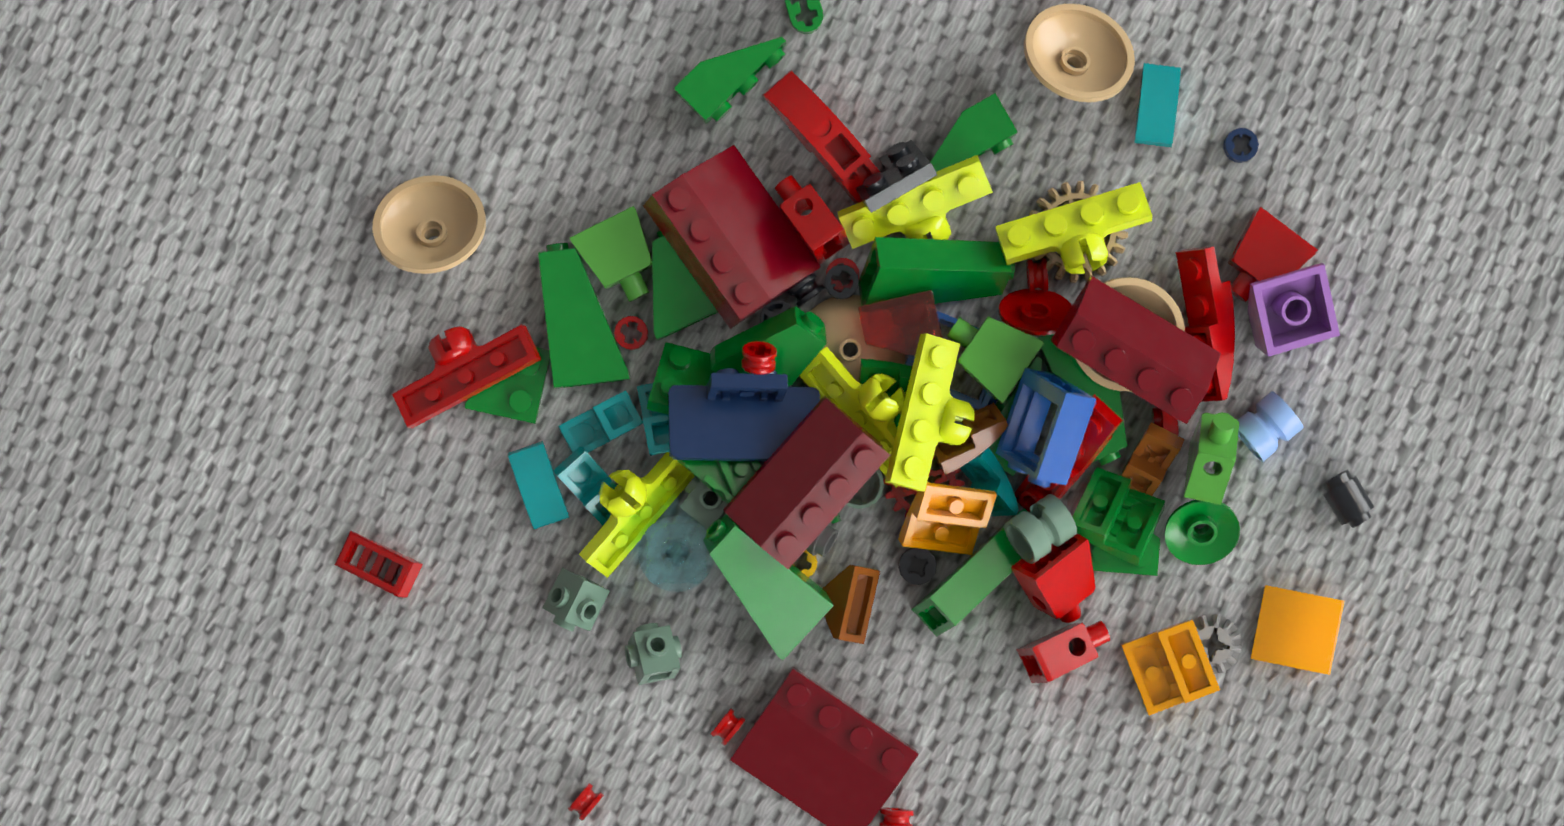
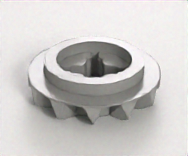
(1226, 633)

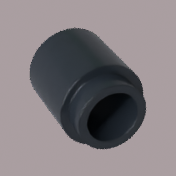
(1348, 499)

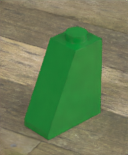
(676, 294)
(793, 333)

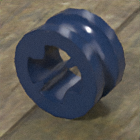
(1228, 145)

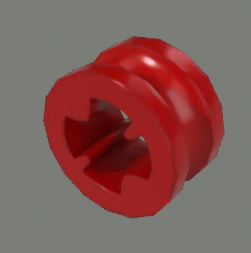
(845, 261)
(1037, 275)
(620, 338)
(759, 357)
(727, 726)
(585, 802)
(896, 816)

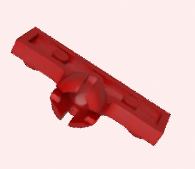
(464, 371)

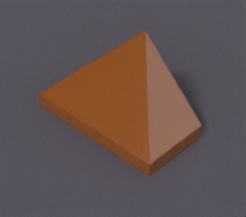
(853, 600)

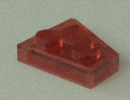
(900, 321)

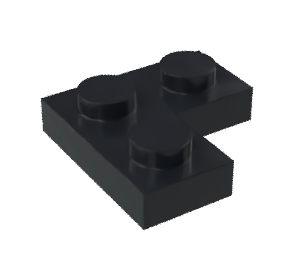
(904, 170)

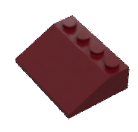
(731, 235)
(823, 754)

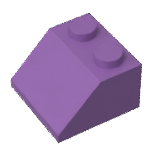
(1292, 310)

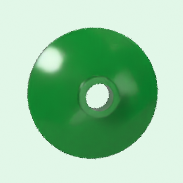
(1205, 544)

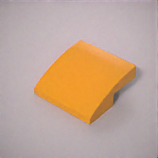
(947, 518)
(1297, 629)
(1170, 667)

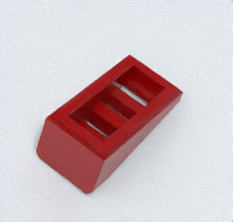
(406, 578)

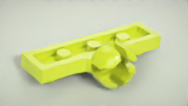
(921, 208)
(1075, 228)
(864, 402)
(928, 414)
(633, 509)

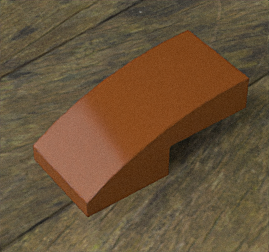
(986, 429)
(1152, 458)

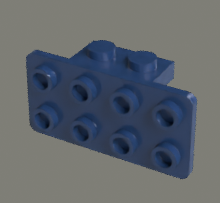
(735, 416)

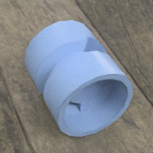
(1270, 423)

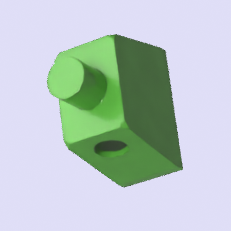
(617, 252)
(994, 354)
(1215, 441)

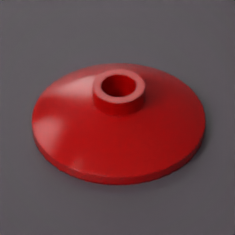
(1034, 312)

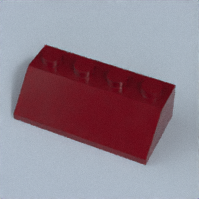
(1137, 349)
(806, 482)

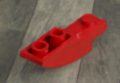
(821, 132)
(1209, 312)
(1097, 435)

